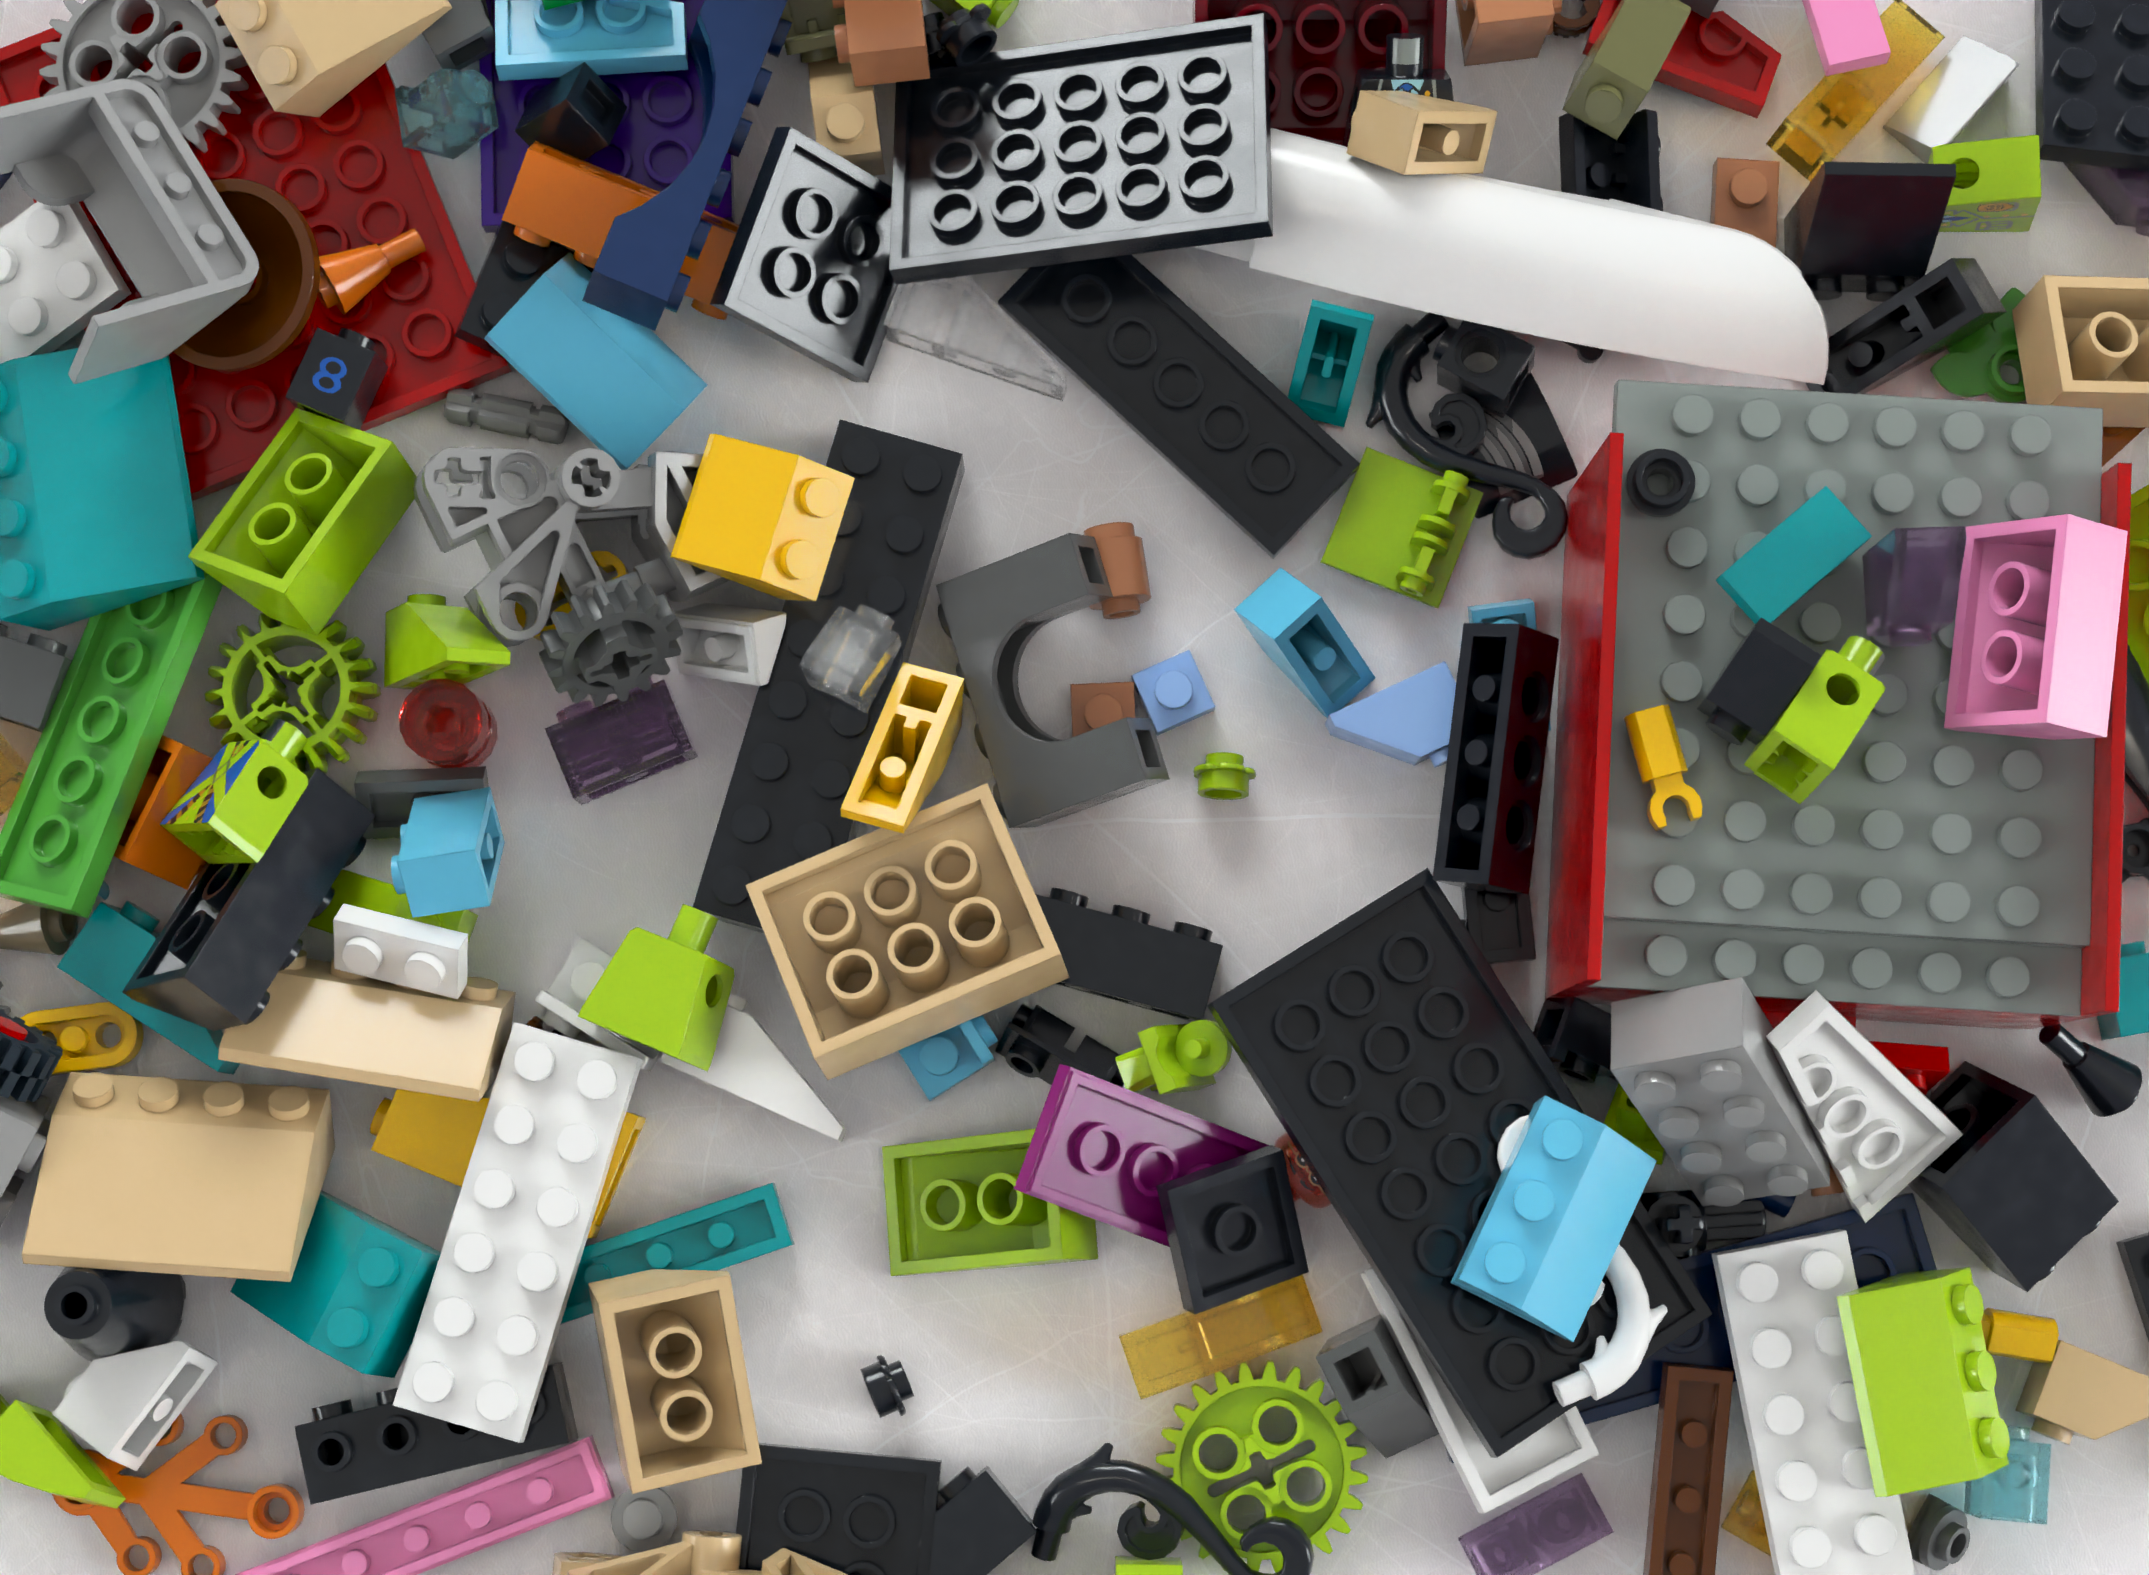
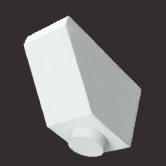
(133, 1398)

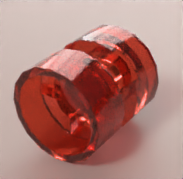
(448, 724)

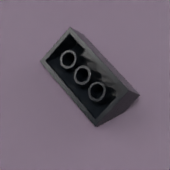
(248, 918)

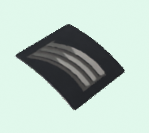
(1521, 441)

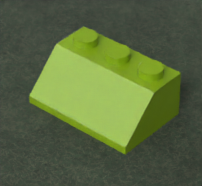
(307, 519)
(1923, 1380)

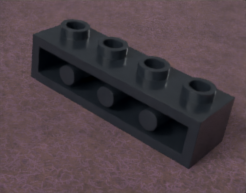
(392, 1445)

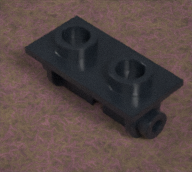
(1036, 1044)

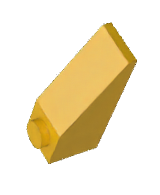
(906, 748)

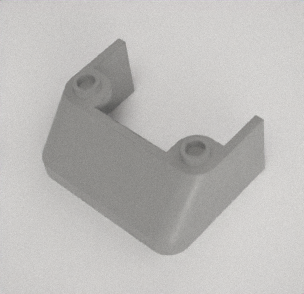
(151, 202)

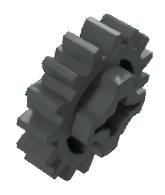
(610, 643)

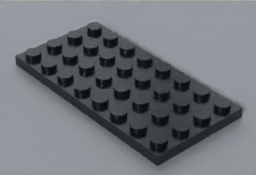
(1395, 1084)

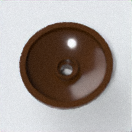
(285, 285)

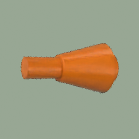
(355, 272)

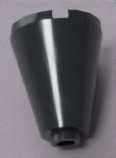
(114, 1309)

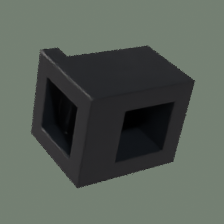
(1576, 1037)

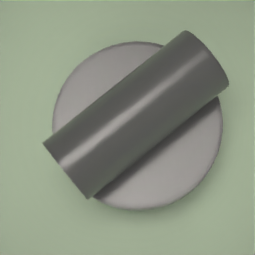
(1938, 1534)

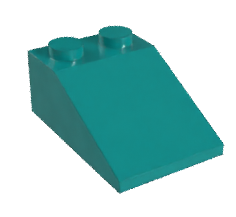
(351, 1290)

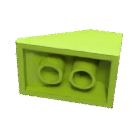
(959, 1211)

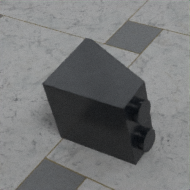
(2012, 1178)

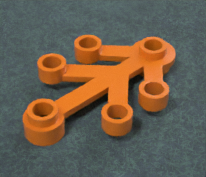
(165, 1494)

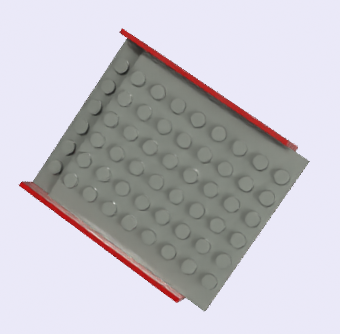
(1933, 860)

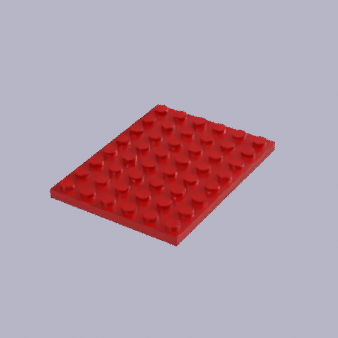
(354, 192)

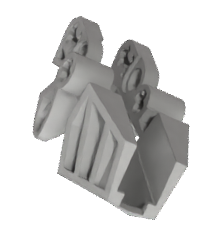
(538, 539)

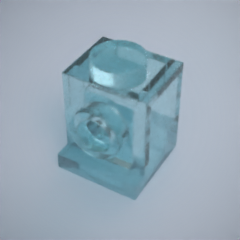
(449, 102)

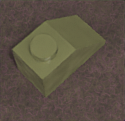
(1624, 63)

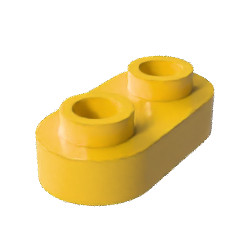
(81, 1035)

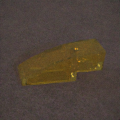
(1849, 100)
(1207, 1342)

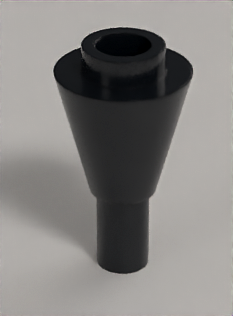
(2101, 1078)

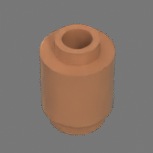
(1124, 567)

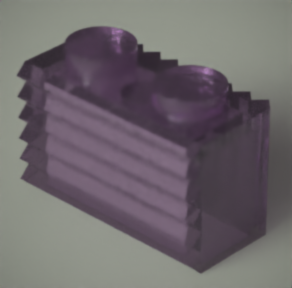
(620, 741)

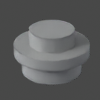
(643, 1519)

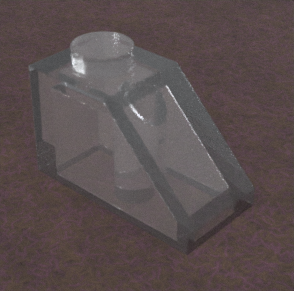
(852, 655)

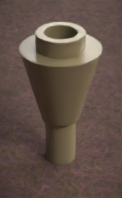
(36, 930)

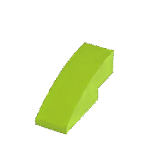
(46, 1457)

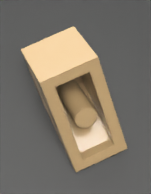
(845, 115)
(1420, 133)
(2082, 1395)

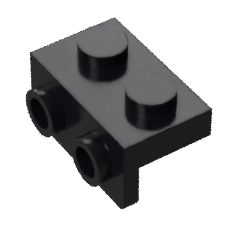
(1612, 168)

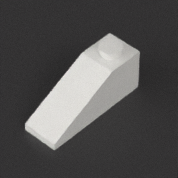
(758, 1070)

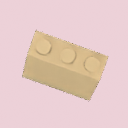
(674, 1375)

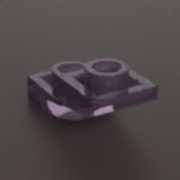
(1538, 1531)

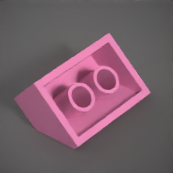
(2036, 628)

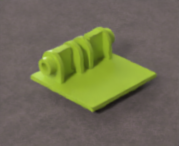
(1402, 527)

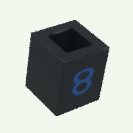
(338, 377)

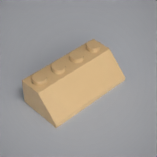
(377, 1031)

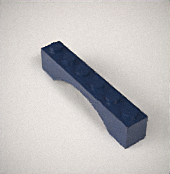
(648, 244)

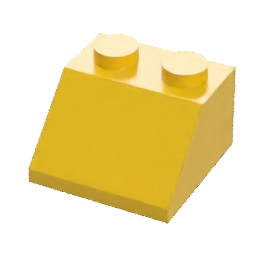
(762, 518)

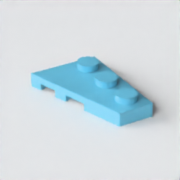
(602, 33)

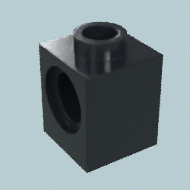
(1492, 389)

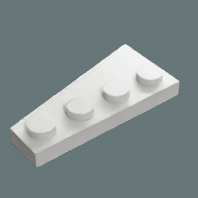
(1859, 1105)

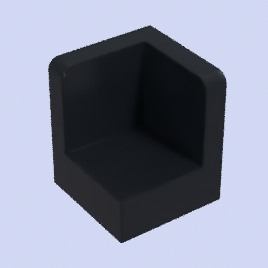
(573, 114)

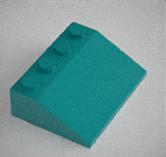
(90, 491)

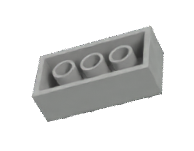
(1715, 1092)

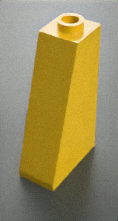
(441, 1133)

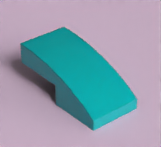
(1794, 557)

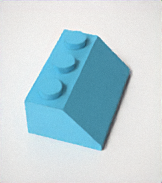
(1555, 1218)

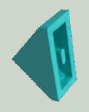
(1329, 361)

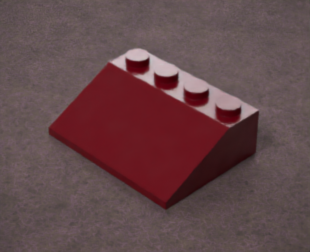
(1322, 45)

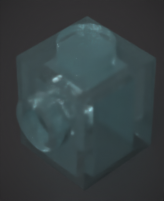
(2016, 1490)

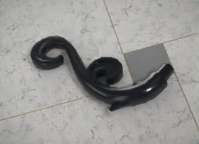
(1391, 404)
(1177, 1509)

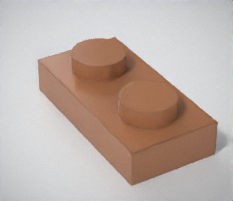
(1746, 196)

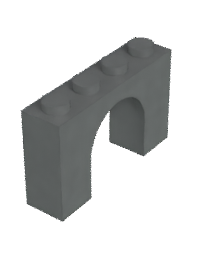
(991, 622)

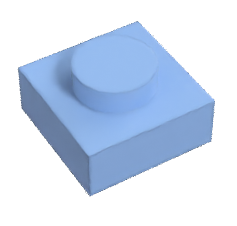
(1173, 692)

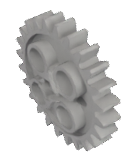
(103, 32)

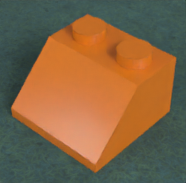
(143, 839)

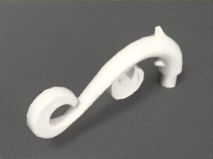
(1636, 1322)

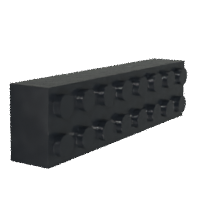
(798, 739)

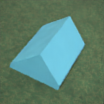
(594, 365)

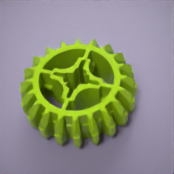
(313, 680)

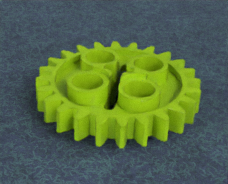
(1236, 1413)

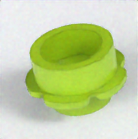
(1223, 776)

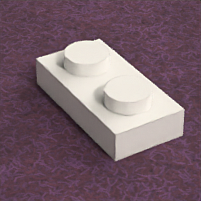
(400, 951)

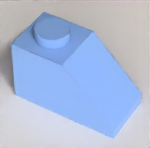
(1404, 720)

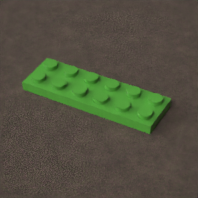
(99, 747)

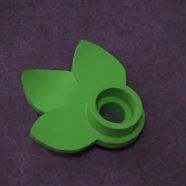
(1975, 362)

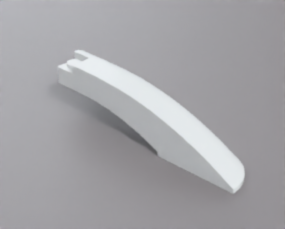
(1538, 263)

